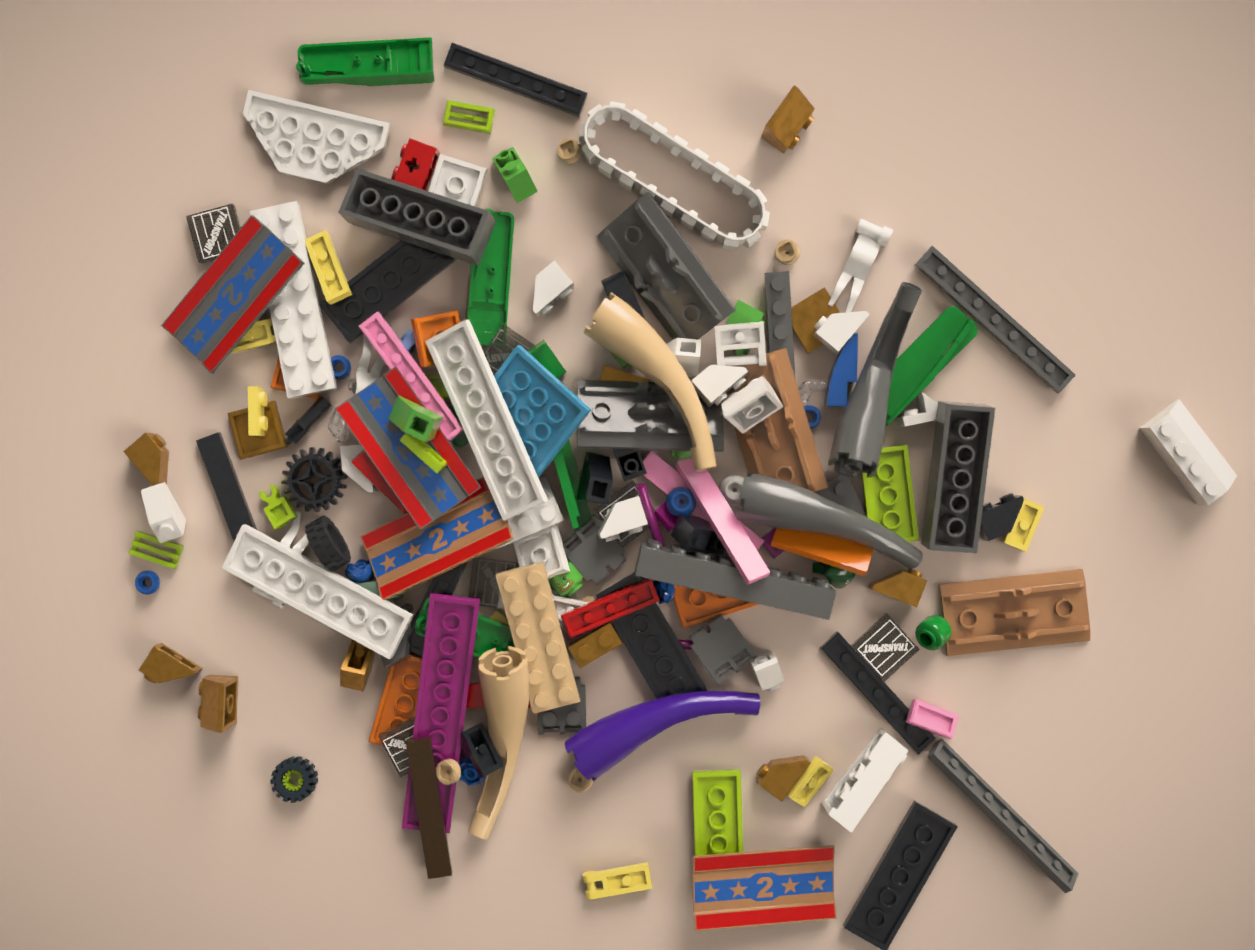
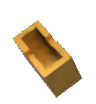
(595, 644)

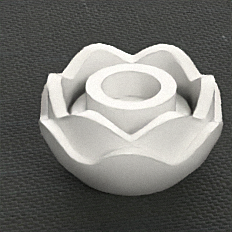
(726, 487)

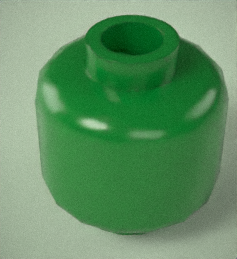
(933, 632)

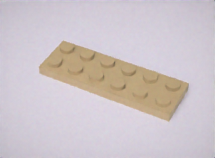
(539, 634)

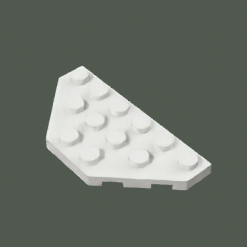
(313, 139)

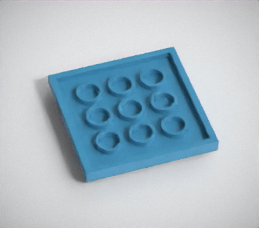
(540, 406)

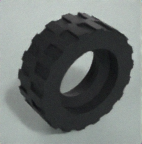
(327, 543)

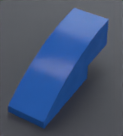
(842, 372)

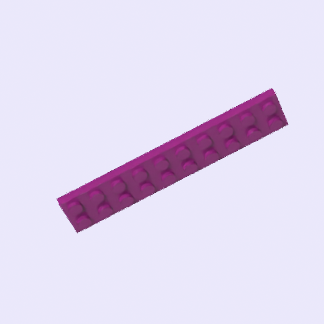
(443, 690)

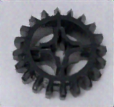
(313, 469)

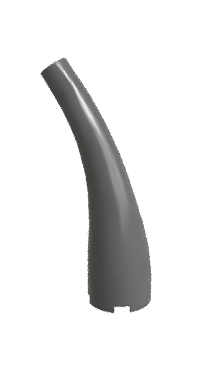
(863, 421)
(792, 507)

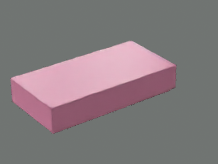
(932, 719)

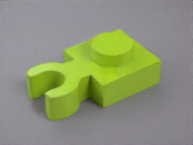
(279, 509)

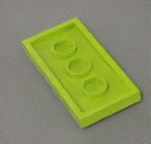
(891, 495)
(717, 811)

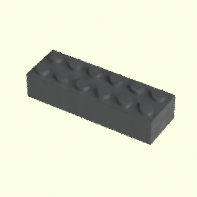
(417, 217)
(957, 476)

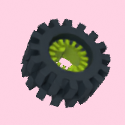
(283, 773)

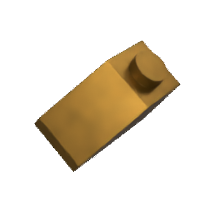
(150, 457)
(901, 586)
(166, 665)
(356, 666)
(782, 774)

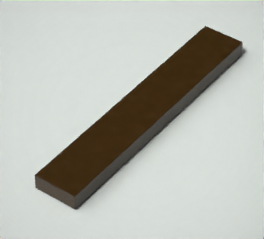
(429, 807)

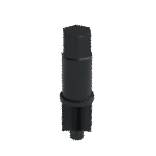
(307, 420)

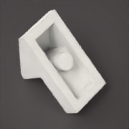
(927, 412)

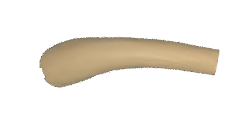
(638, 344)
(506, 701)

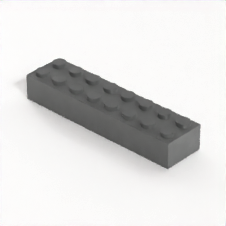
(722, 577)

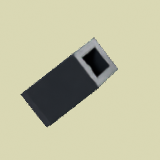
(629, 463)
(595, 479)
(1000, 517)
(696, 535)

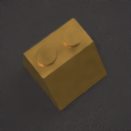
(788, 121)
(218, 702)

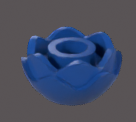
(673, 504)
(359, 571)
(664, 591)
(468, 773)

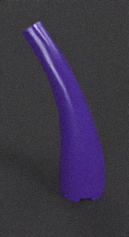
(621, 733)

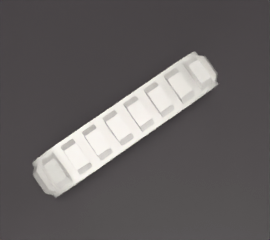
(678, 147)

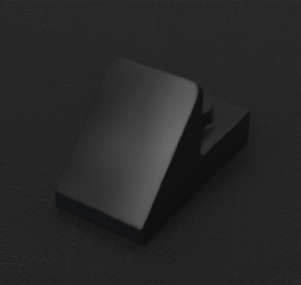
(480, 749)

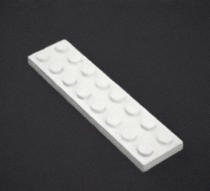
(297, 312)
(486, 420)
(317, 591)

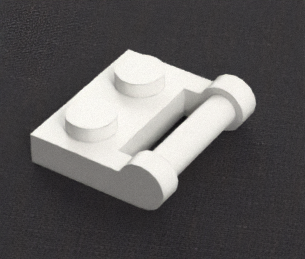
(740, 337)

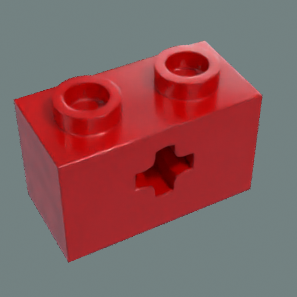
(412, 154)

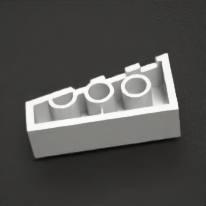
(864, 780)

